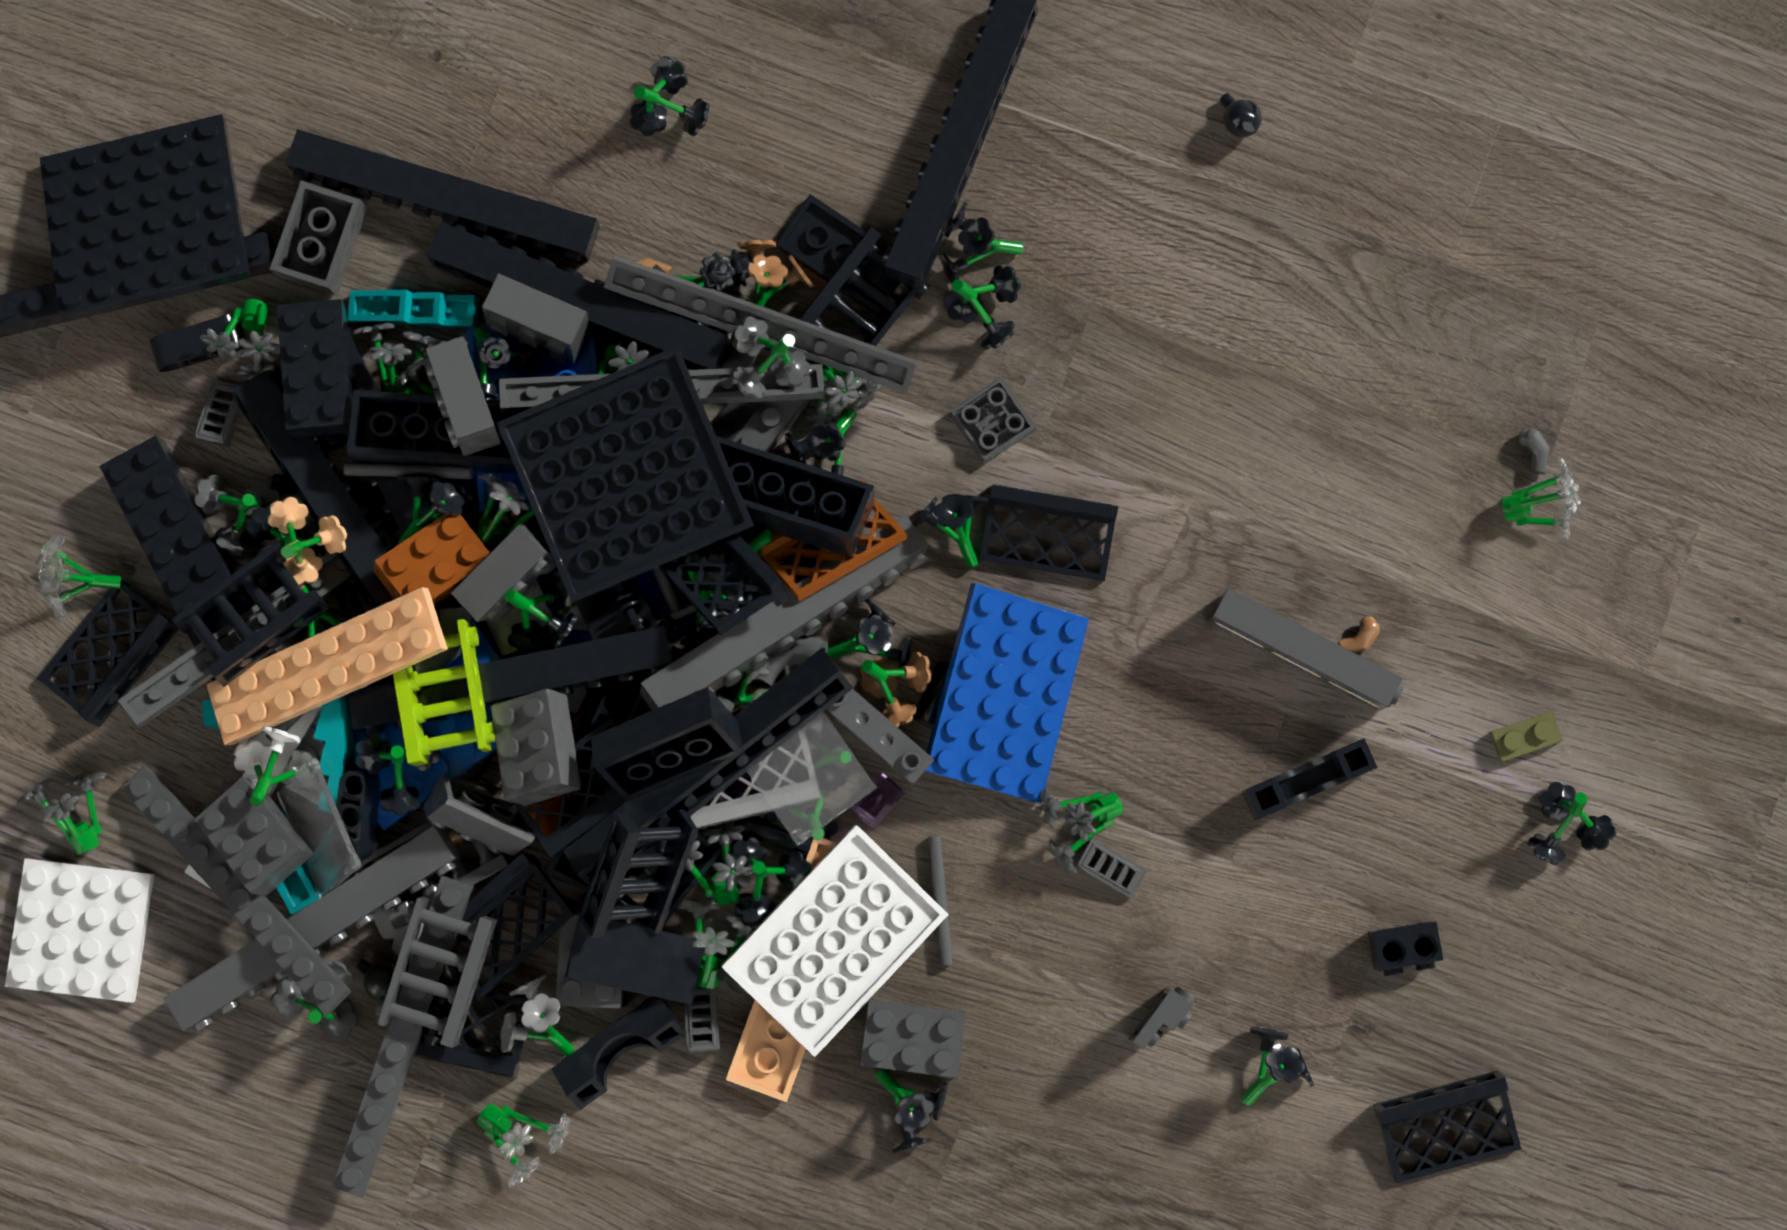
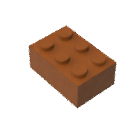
(432, 559)

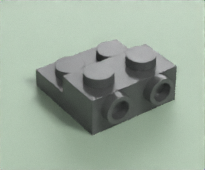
(1169, 1010)

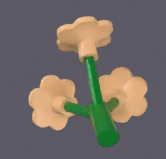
(301, 560)

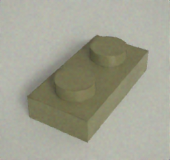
(1526, 736)

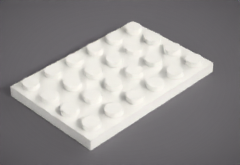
(834, 940)

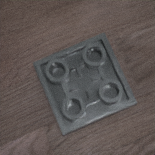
(992, 420)

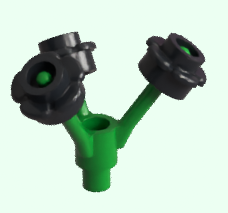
(496, 352)

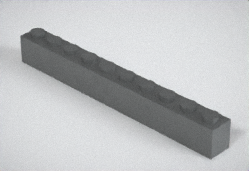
(775, 628)
(318, 924)

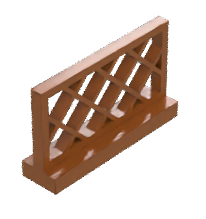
(783, 546)

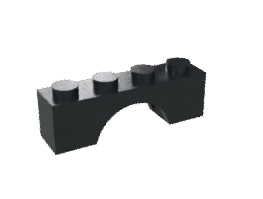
(1309, 779)
(586, 1070)

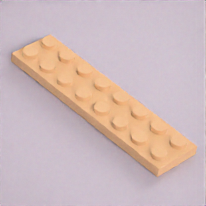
(328, 666)
(767, 1052)

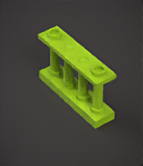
(414, 713)

